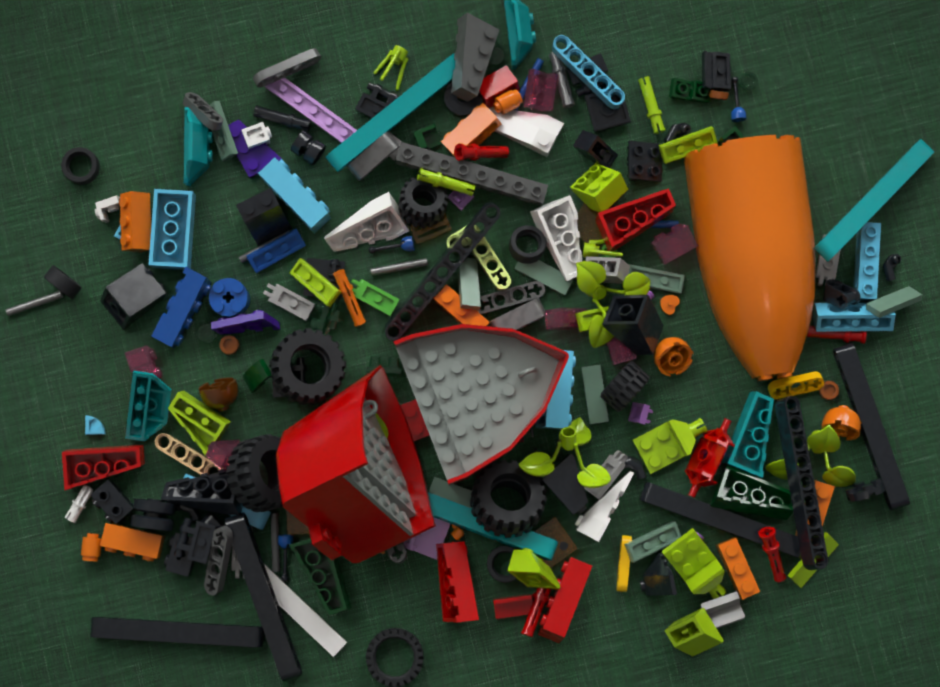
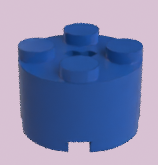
(221, 290)

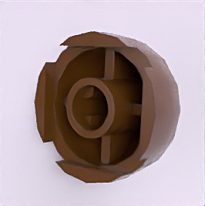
(219, 394)

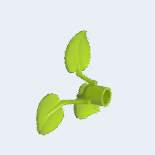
(589, 278)
(570, 437)
(820, 442)

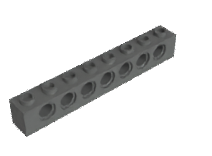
(483, 177)

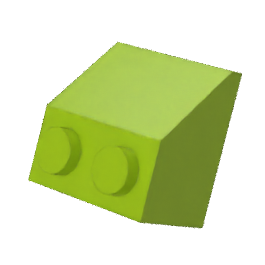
(532, 570)

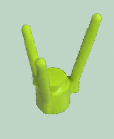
(396, 56)
(592, 250)

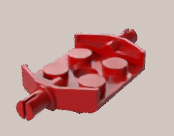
(703, 470)

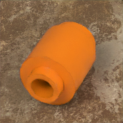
(507, 101)
(91, 547)

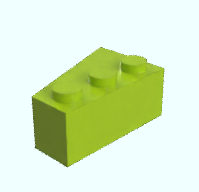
(198, 419)

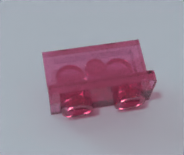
(540, 90)

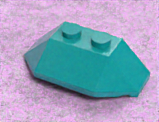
(519, 30)
(196, 147)
(147, 406)

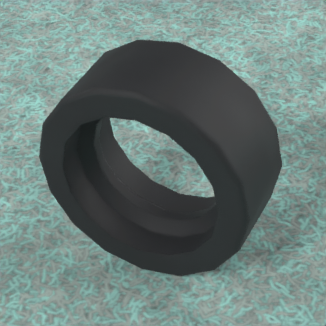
(66, 163)
(521, 256)
(62, 282)
(490, 564)

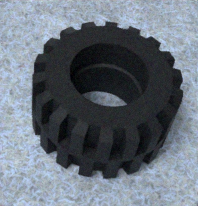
(419, 214)
(624, 386)

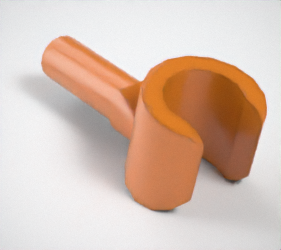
(457, 533)

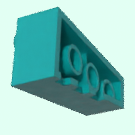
(751, 435)

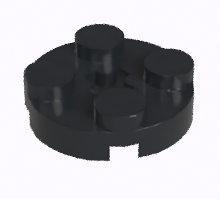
(458, 107)
(863, 491)

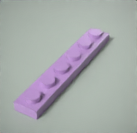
(311, 109)

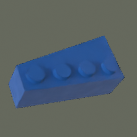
(182, 308)

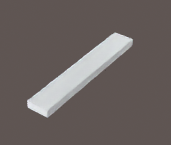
(305, 615)

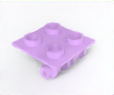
(426, 542)

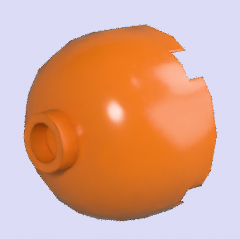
(672, 356)
(843, 421)

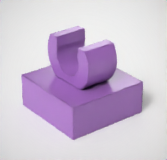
(459, 199)
(639, 413)

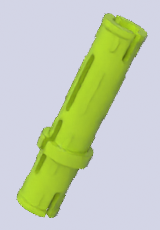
(654, 113)
(438, 179)

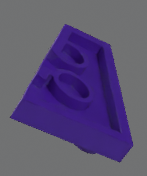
(254, 158)
(240, 322)

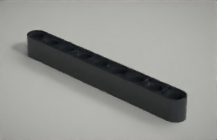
(439, 281)
(871, 426)
(802, 492)
(716, 517)
(264, 597)
(177, 632)

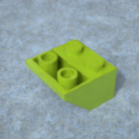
(599, 187)
(694, 633)

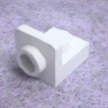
(257, 135)
(110, 205)

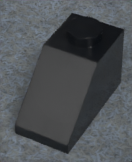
(595, 149)

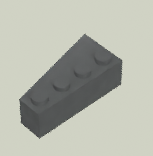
(473, 52)

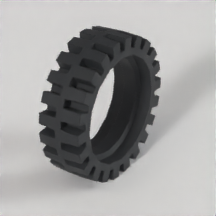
(383, 678)

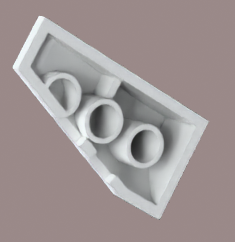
(529, 129)
(373, 222)
(559, 225)
(597, 517)

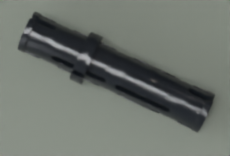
(282, 118)

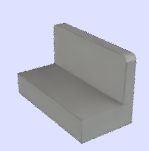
(724, 610)

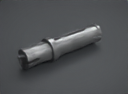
(562, 81)

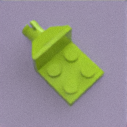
(667, 443)
(696, 564)

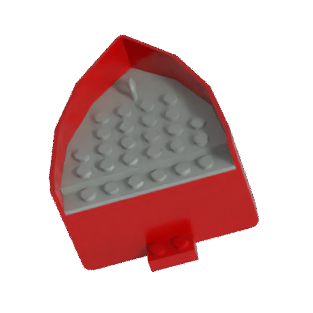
(476, 391)
(351, 480)

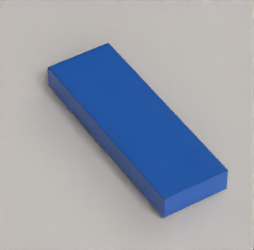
(275, 250)

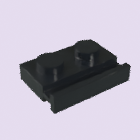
(716, 71)

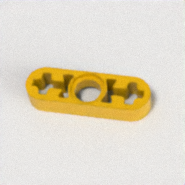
(781, 384)
(623, 566)

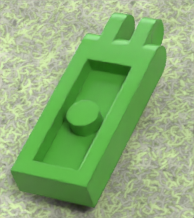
(375, 297)

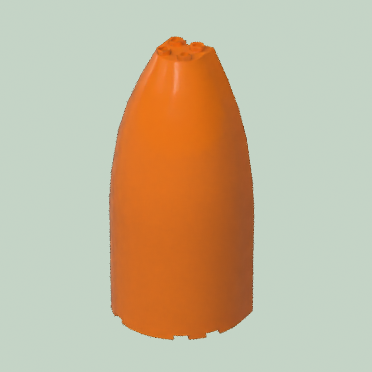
(755, 247)

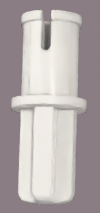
(79, 504)

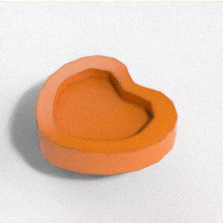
(669, 303)

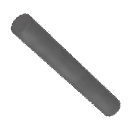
(399, 267)
(34, 303)

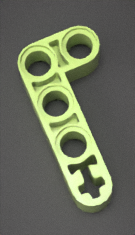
(483, 259)

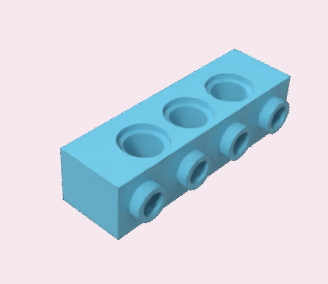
(867, 261)
(853, 318)

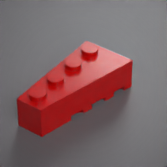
(630, 219)
(93, 464)
(455, 583)
(565, 600)

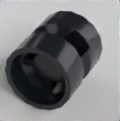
(308, 148)

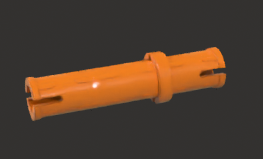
(349, 297)

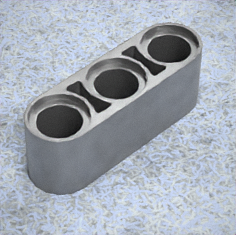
(373, 156)
(520, 316)

